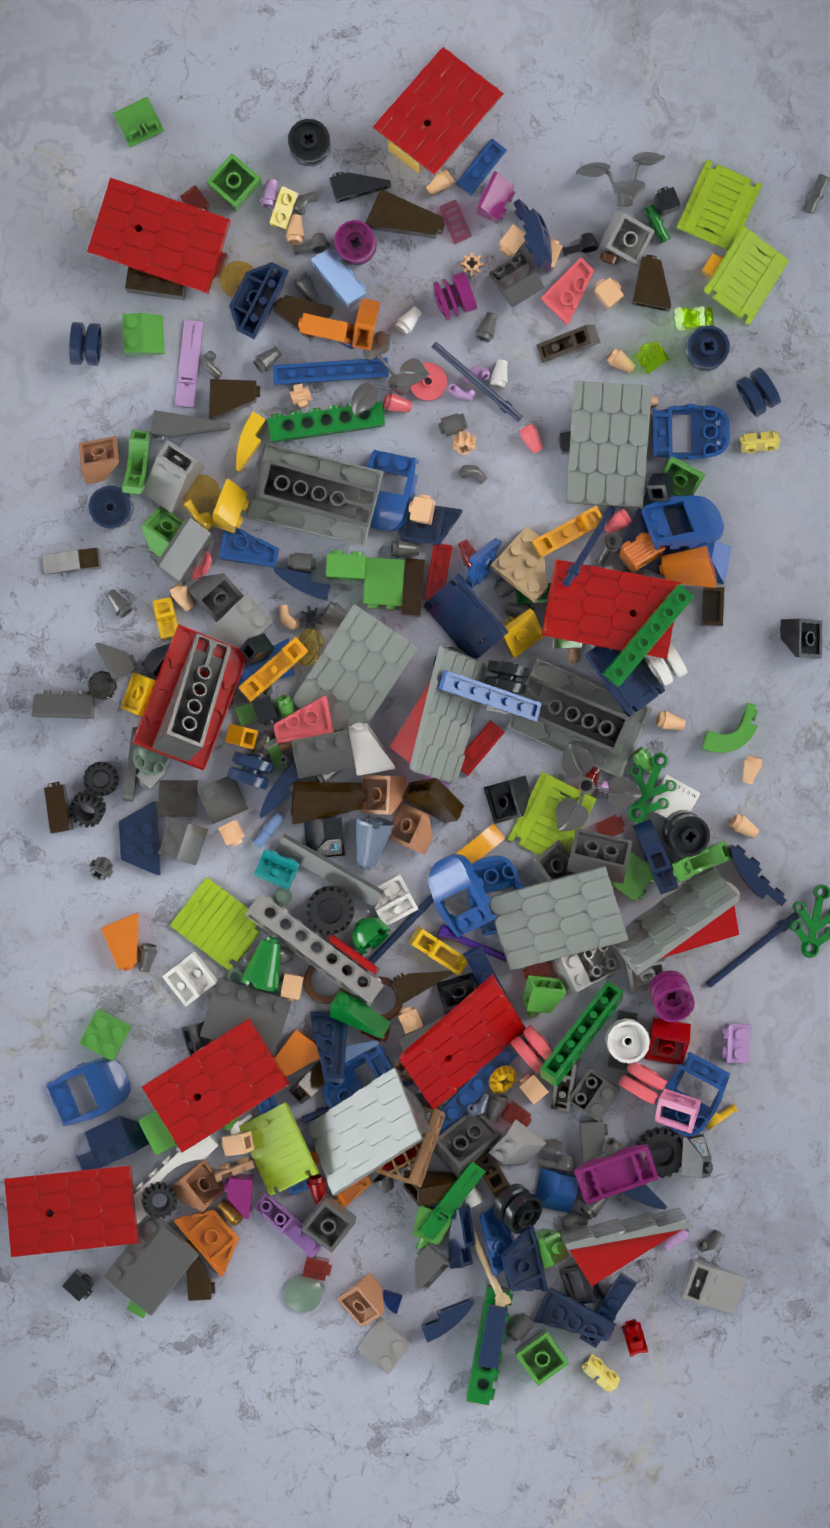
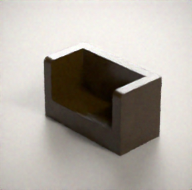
(712, 606)

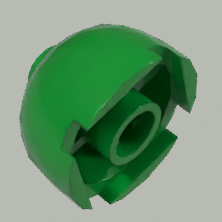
(369, 933)

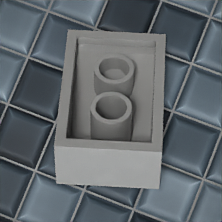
(240, 623)

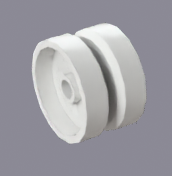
(662, 667)
(635, 1048)

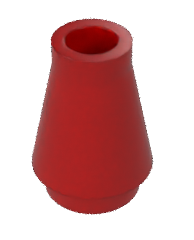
(317, 1187)

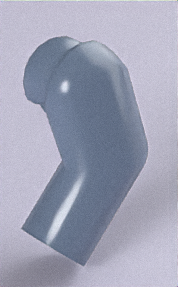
(480, 1107)

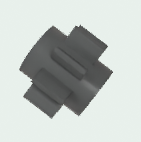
(101, 868)

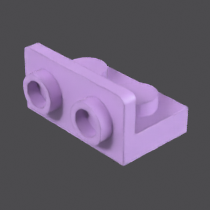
(737, 1043)

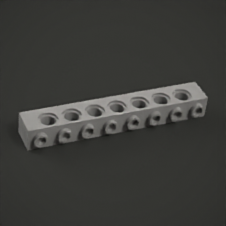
(303, 949)

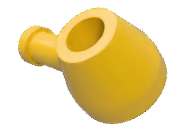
(204, 519)
(717, 1118)

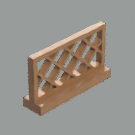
(424, 1152)

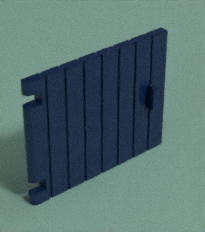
(678, 524)
(465, 618)
(637, 688)

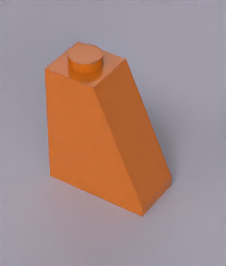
(366, 324)
(326, 328)
(690, 568)
(123, 941)
(296, 1053)

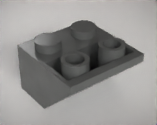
(517, 280)
(594, 1095)

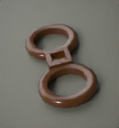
(329, 999)

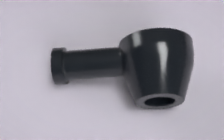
(587, 245)

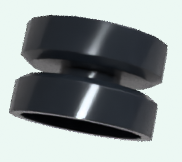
(305, 131)
(507, 674)
(685, 833)
(517, 1208)

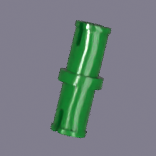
(656, 223)

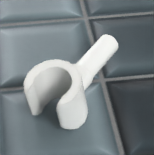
(235, 1129)

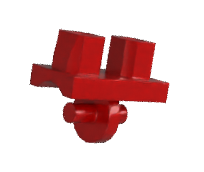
(634, 1337)

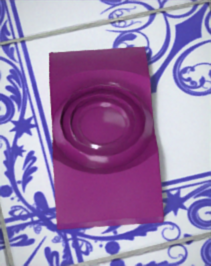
(616, 1173)

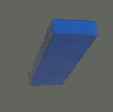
(481, 167)

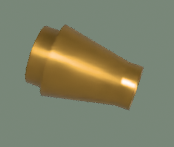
(230, 1212)

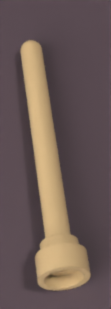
(501, 1298)

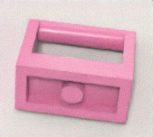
(680, 1103)

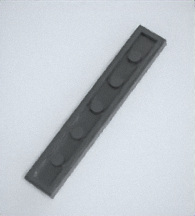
(329, 870)

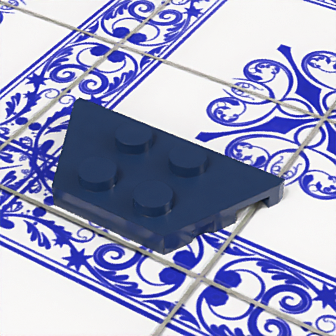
(434, 534)
(140, 839)
(524, 1263)

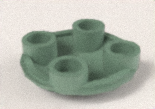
(149, 761)
(303, 1293)

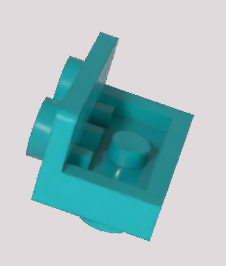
(276, 869)

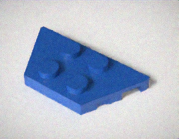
(481, 563)

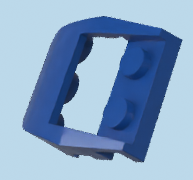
(708, 431)
(390, 508)
(703, 517)
(496, 874)
(450, 877)
(706, 1072)
(107, 1083)
(337, 1092)

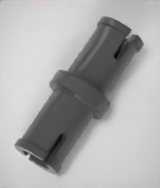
(816, 194)

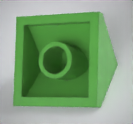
(684, 477)

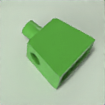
(542, 994)
(422, 1214)
(551, 1247)

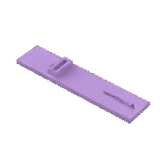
(189, 363)

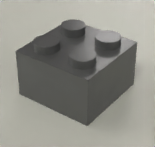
(328, 1223)

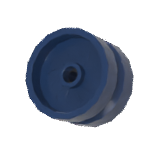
(715, 340)
(85, 343)
(758, 392)
(106, 496)
(250, 770)

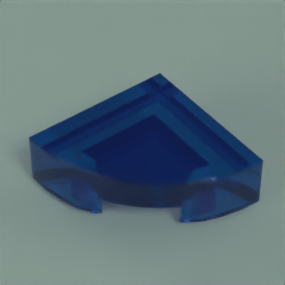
(392, 1300)

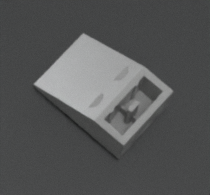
(171, 476)
(585, 968)
(712, 1286)

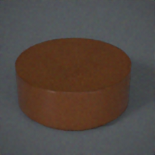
(609, 258)

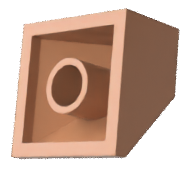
(98, 458)
(383, 793)
(412, 828)
(198, 1187)
(363, 1300)

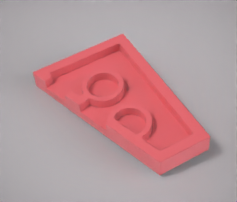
(568, 290)
(306, 722)

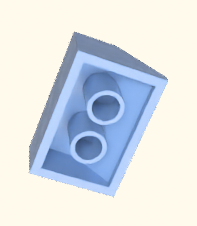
(339, 278)

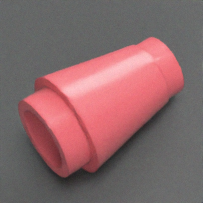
(396, 403)
(531, 437)
(618, 521)

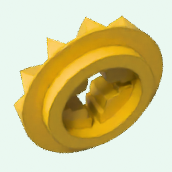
(500, 1074)

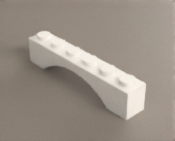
(196, 1152)

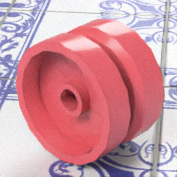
(533, 1049)
(642, 1082)

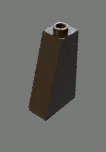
(403, 217)
(325, 799)

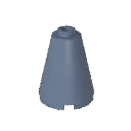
(371, 839)

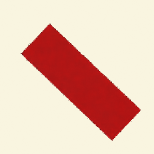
(438, 569)
(481, 746)
(353, 954)

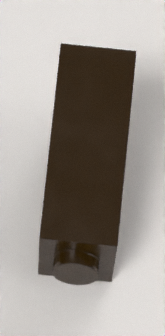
(651, 285)
(292, 308)
(231, 395)
(434, 799)
(58, 808)
(308, 1083)
(433, 1187)

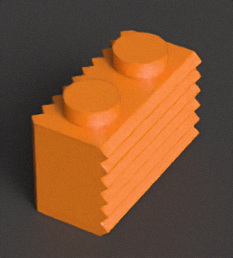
(639, 552)

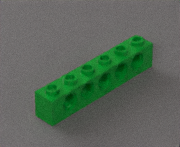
(298, 432)
(648, 635)
(581, 1034)
(476, 1393)

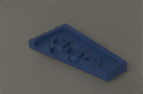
(331, 1045)
(568, 1314)

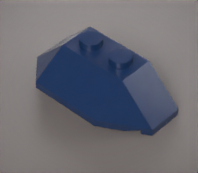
(256, 298)
(110, 1142)

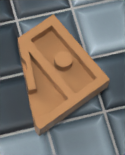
(226, 1169)

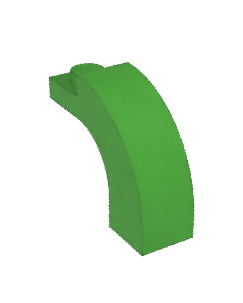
(137, 462)
(726, 743)
(711, 856)

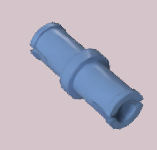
(268, 830)

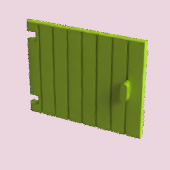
(719, 204)
(746, 275)
(539, 823)
(216, 924)
(279, 1149)

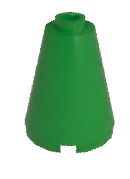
(264, 966)

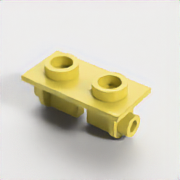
(283, 208)
(768, 442)
(607, 1378)

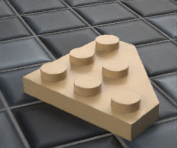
(523, 566)

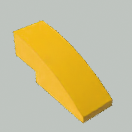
(248, 440)
(438, 950)

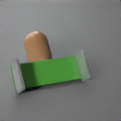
(573, 651)
(275, 751)

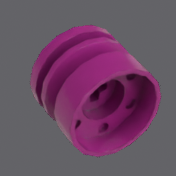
(351, 232)
(454, 295)
(671, 996)

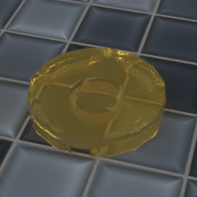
(233, 275)
(203, 493)
(312, 640)

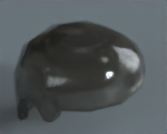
(102, 685)

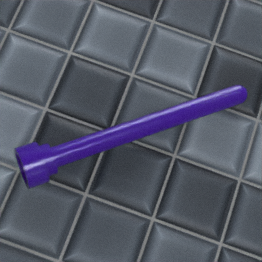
(446, 933)

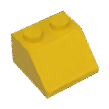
(230, 507)

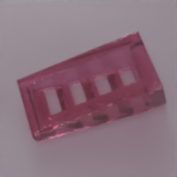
(453, 204)

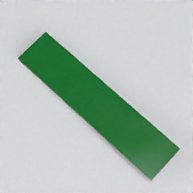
(452, 1200)

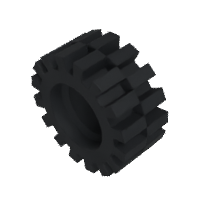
(112, 778)
(83, 817)
(150, 1192)

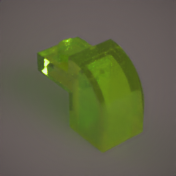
(693, 318)

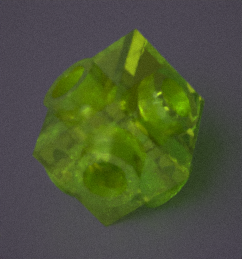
(651, 356)

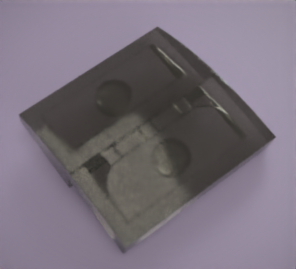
(178, 798)

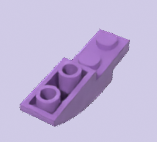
(287, 1223)

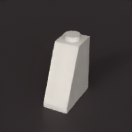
(368, 750)

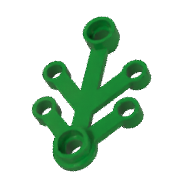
(649, 791)
(814, 924)

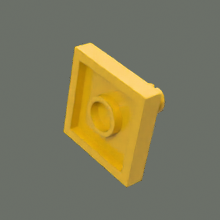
(523, 632)
(137, 694)

